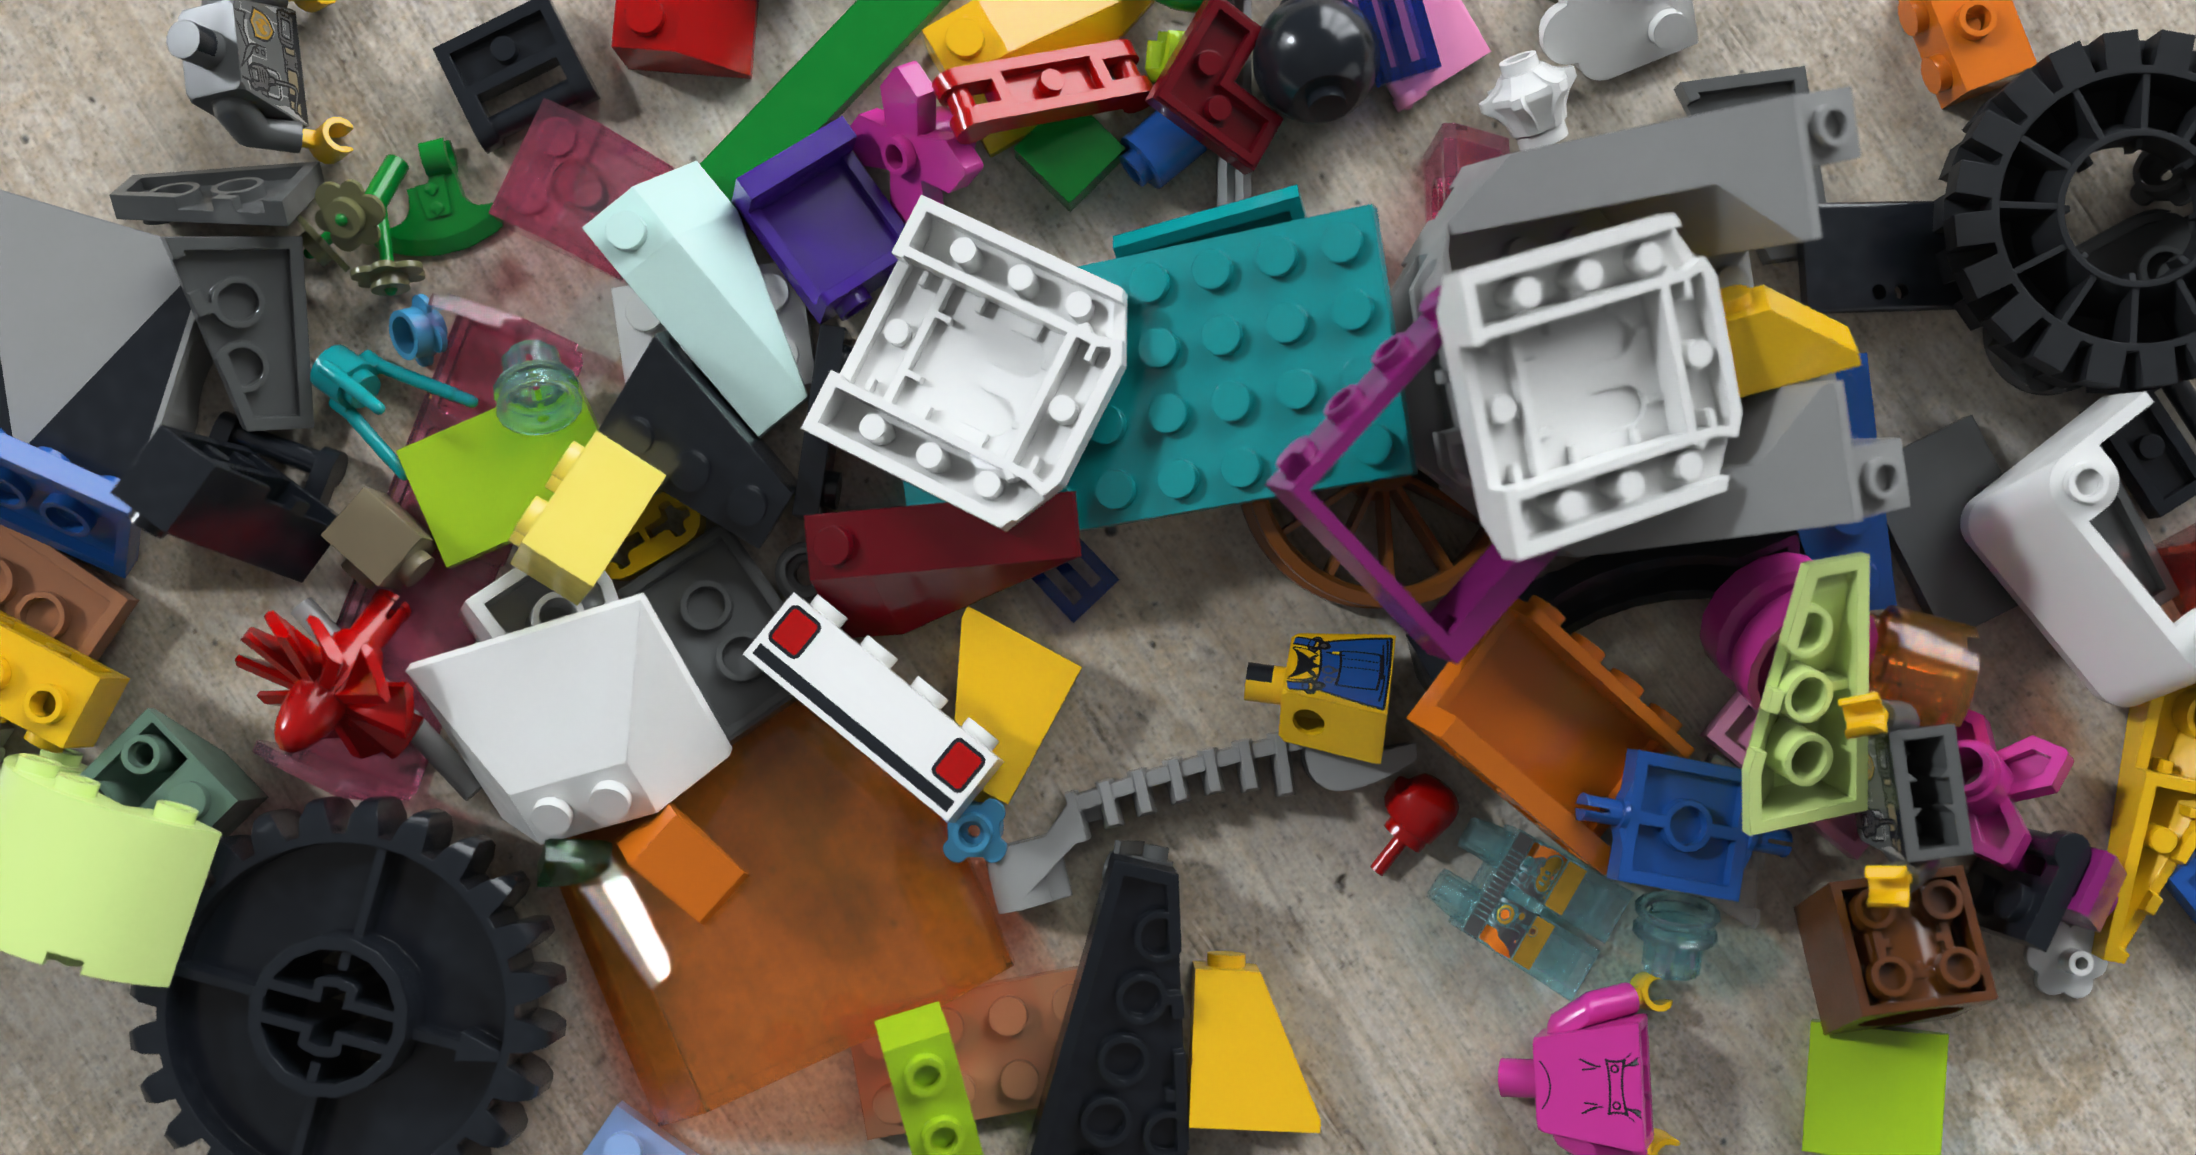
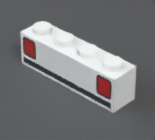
(874, 707)

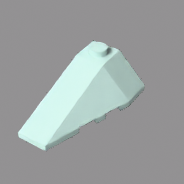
(697, 273)

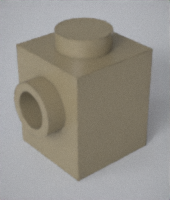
(381, 541)

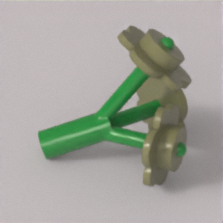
(361, 217)

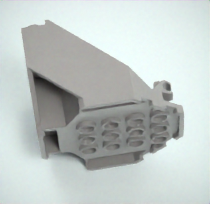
(1736, 186)

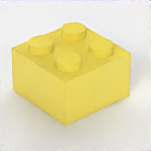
(592, 510)

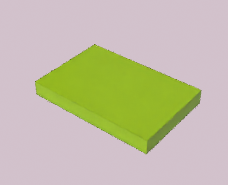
(483, 478)

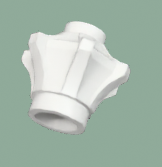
(1531, 100)

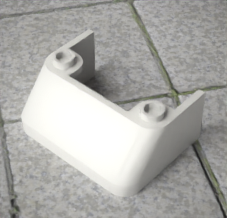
(2064, 575)

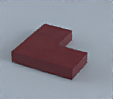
(1201, 91)

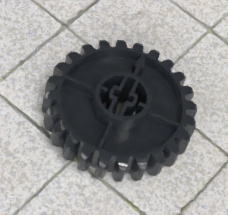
(426, 953)

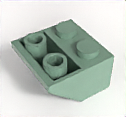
(171, 763)

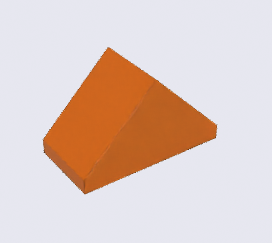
(681, 861)

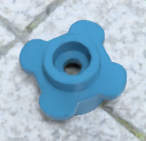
(418, 331)
(988, 844)

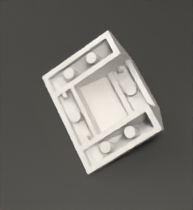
(576, 719)

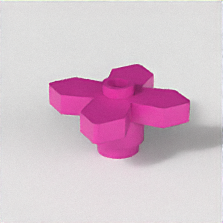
(914, 141)
(1998, 780)

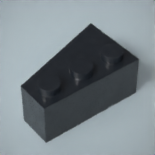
(224, 502)

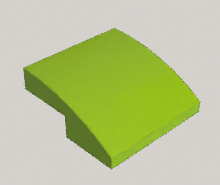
(1875, 1092)

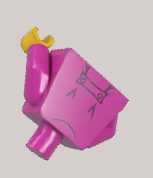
(1594, 1073)

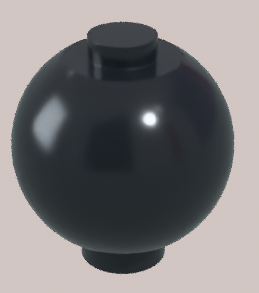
(1316, 59)

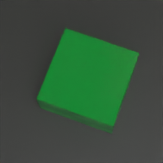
(1070, 157)

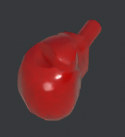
(1418, 815)

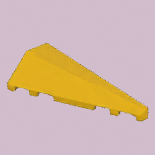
(2151, 813)

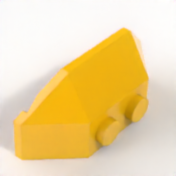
(1781, 340)

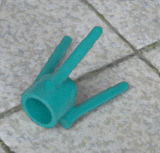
(354, 384)

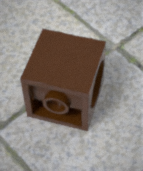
(1892, 961)

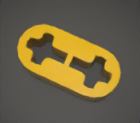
(656, 547)

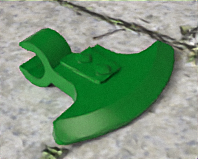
(439, 212)

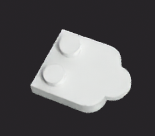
(1615, 35)

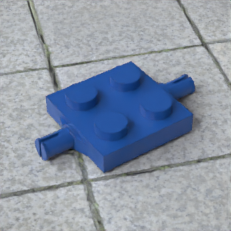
(1679, 826)

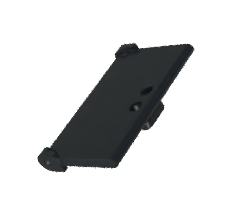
(1868, 254)

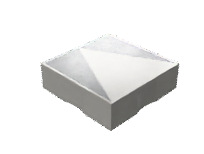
(92, 336)

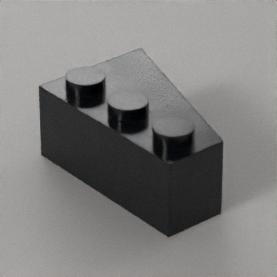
(701, 444)

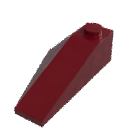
(923, 561)

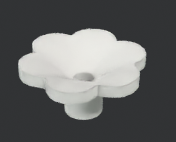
(2057, 969)

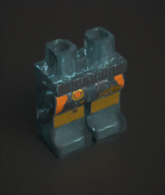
(1510, 891)

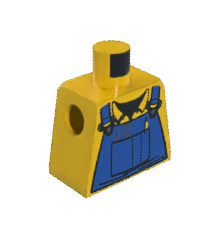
(1330, 692)

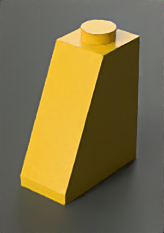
(1011, 692)
(1240, 1055)

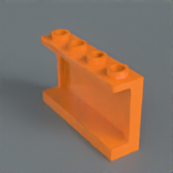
(1544, 723)

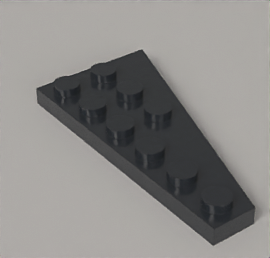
(1120, 1047)

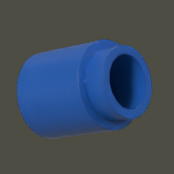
(1158, 151)

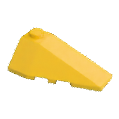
(1017, 28)

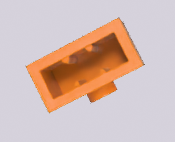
(1966, 45)

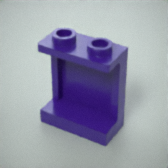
(822, 221)

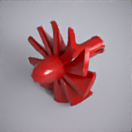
(336, 685)

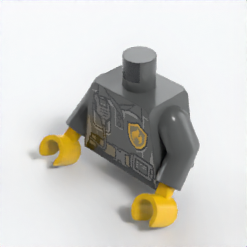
(249, 74)
(1913, 796)

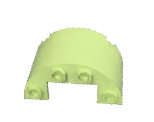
(95, 876)

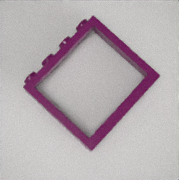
(1491, 581)

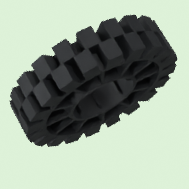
(2010, 227)

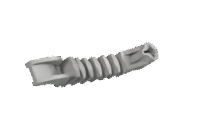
(1035, 866)

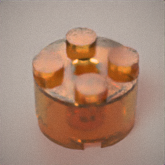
(1925, 664)

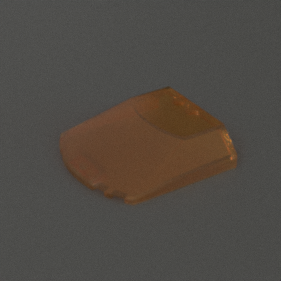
(830, 931)

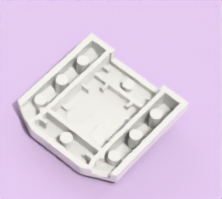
(977, 368)
(1589, 383)

